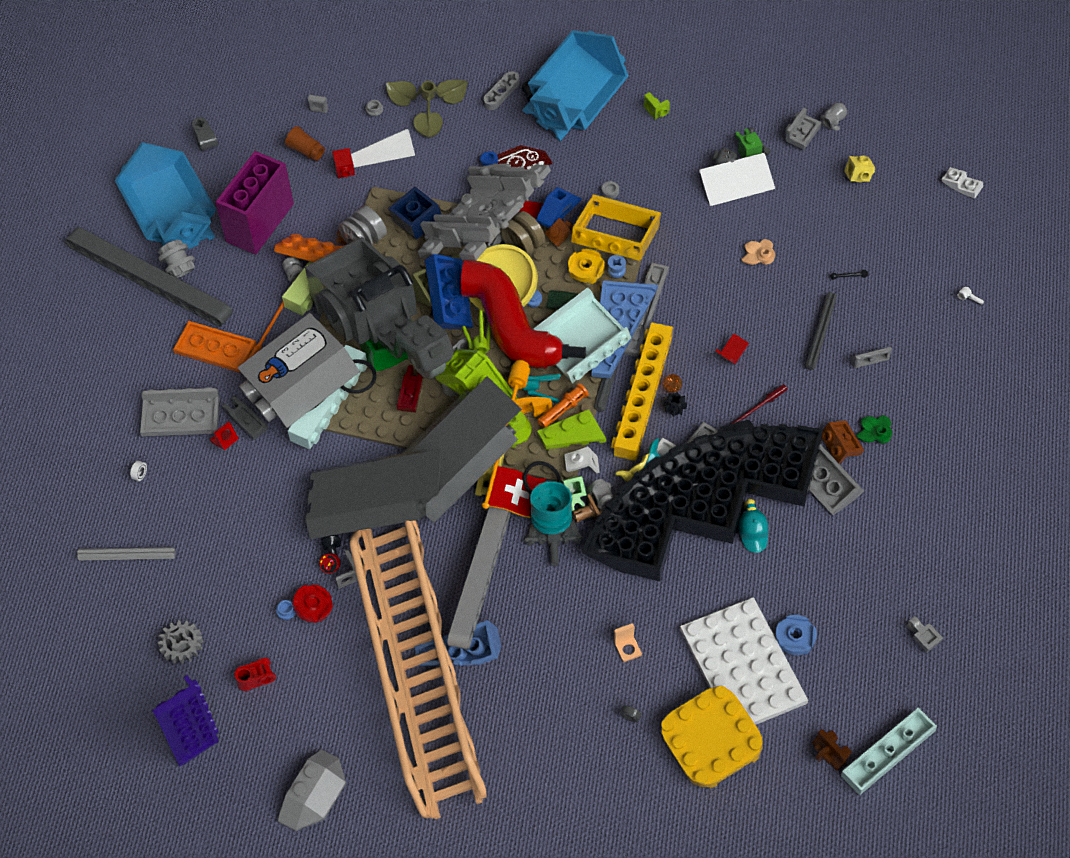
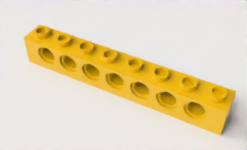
(629, 447)

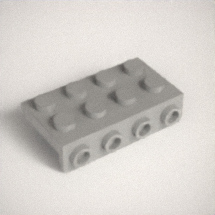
(180, 412)

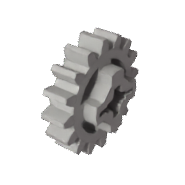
(182, 645)

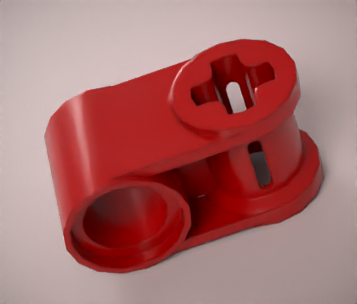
(255, 673)

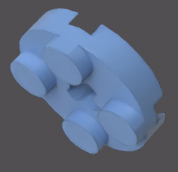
(803, 627)

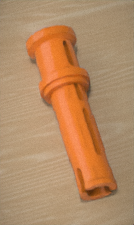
(569, 401)

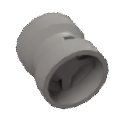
(292, 267)

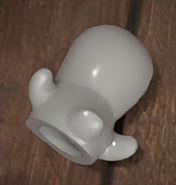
(833, 115)

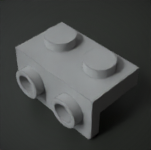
(802, 129)

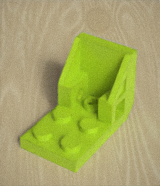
(468, 370)

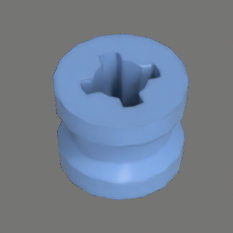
(620, 266)

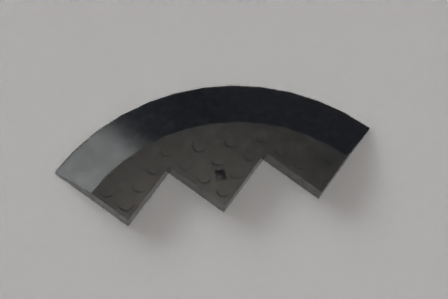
(701, 493)

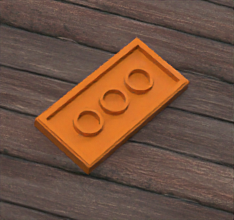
(214, 346)

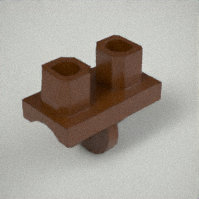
(828, 750)

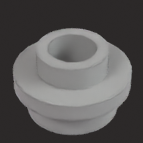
(374, 108)

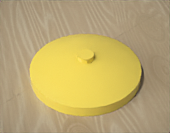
(516, 265)

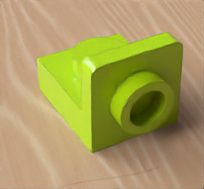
(654, 107)

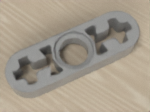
(501, 84)

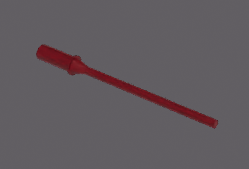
(769, 398)

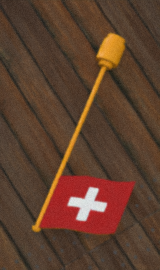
(506, 484)

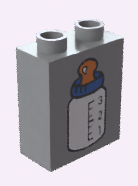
(296, 371)

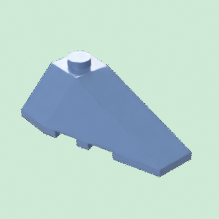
(483, 648)

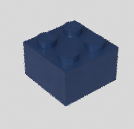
(412, 210)

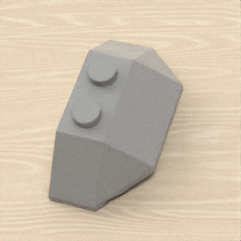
(313, 792)

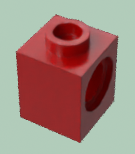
(343, 163)

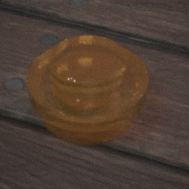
(672, 383)

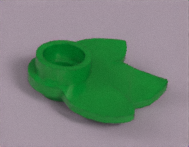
(875, 429)

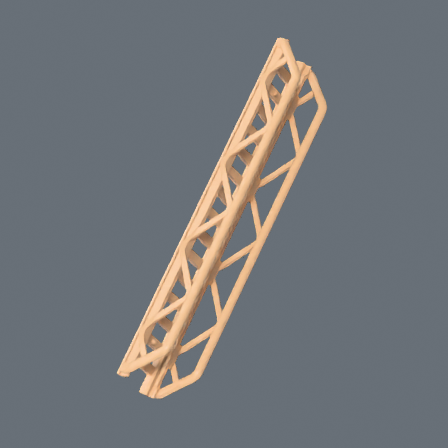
(403, 697)

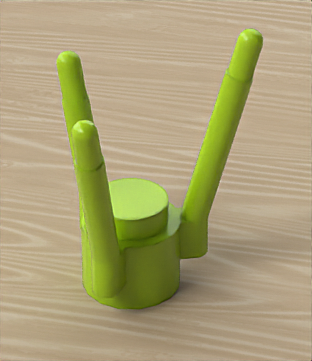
(480, 342)

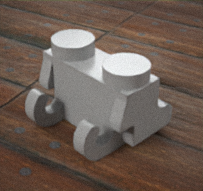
(601, 492)

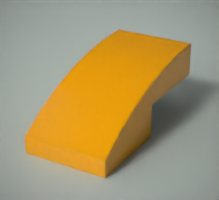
(537, 405)

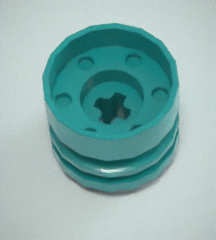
(551, 507)

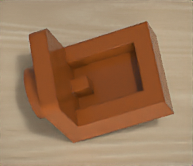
(559, 231)

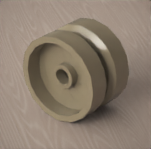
(523, 232)

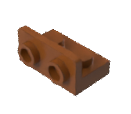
(841, 440)

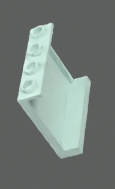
(588, 325)

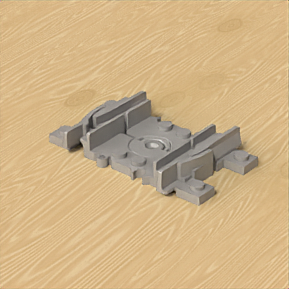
(493, 201)

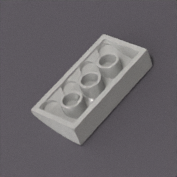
(832, 483)

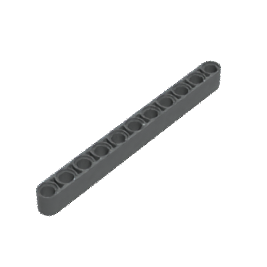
(149, 276)

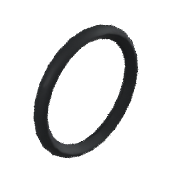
(371, 383)
(535, 464)

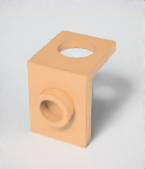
(625, 636)

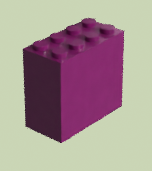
(255, 202)

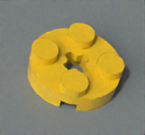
(589, 274)

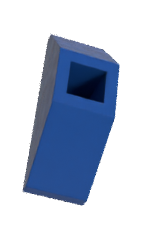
(556, 206)

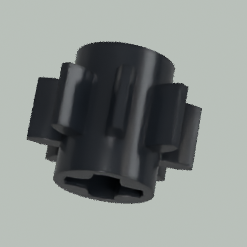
(675, 404)

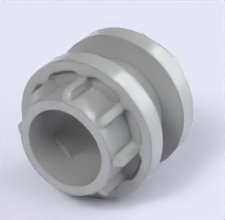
(176, 258)

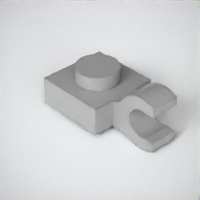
(926, 635)

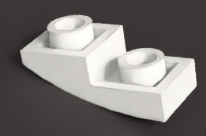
(960, 182)

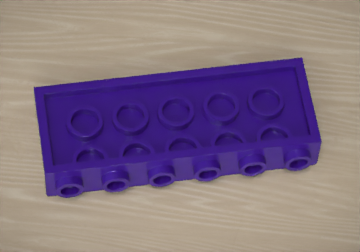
(186, 723)

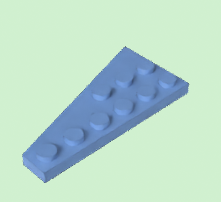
(627, 305)

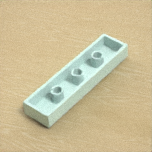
(888, 751)

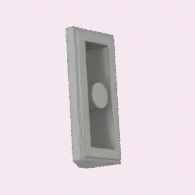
(871, 357)

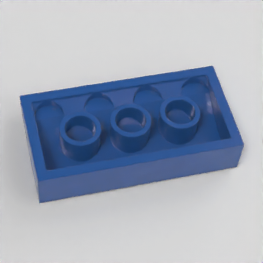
(444, 282)

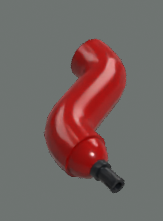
(509, 319)

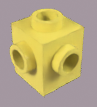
(859, 169)

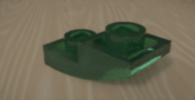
(557, 299)

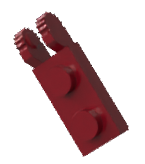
(410, 391)

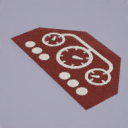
(524, 157)

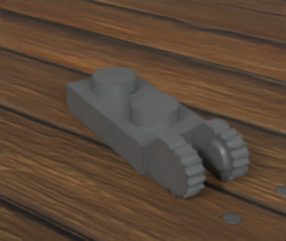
(245, 418)

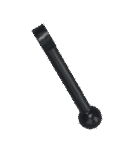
(864, 273)

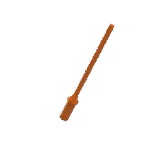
(257, 348)

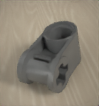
(204, 135)

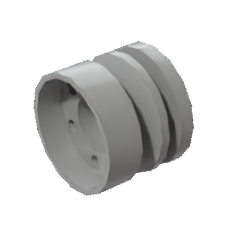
(363, 224)

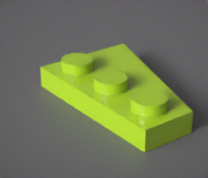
(573, 430)

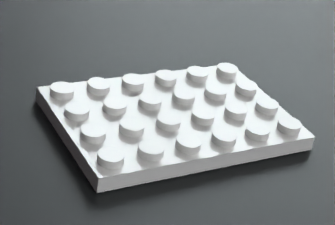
(744, 656)

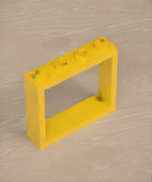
(618, 211)

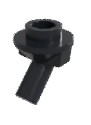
(331, 543)

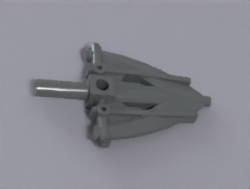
(553, 540)

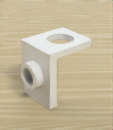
(580, 459)

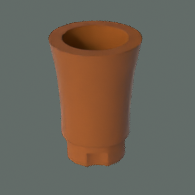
(303, 143)

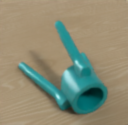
(534, 383)

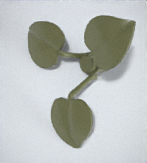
(427, 123)

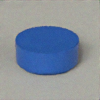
(488, 158)

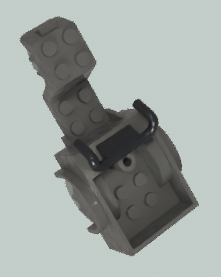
(374, 301)

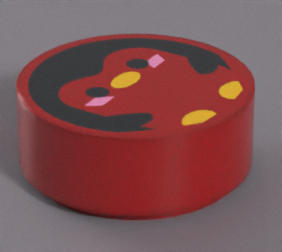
(329, 563)

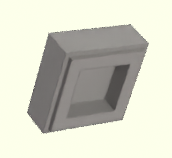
(318, 103)

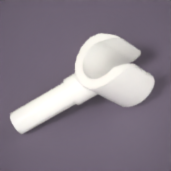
(965, 293)

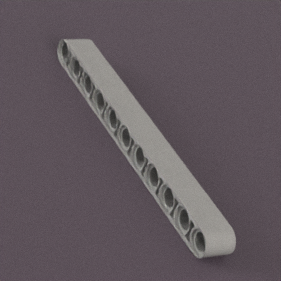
(478, 578)

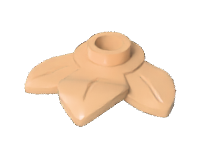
(759, 252)

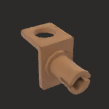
(587, 511)

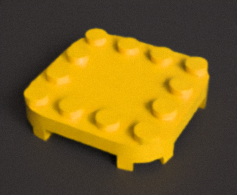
(712, 736)

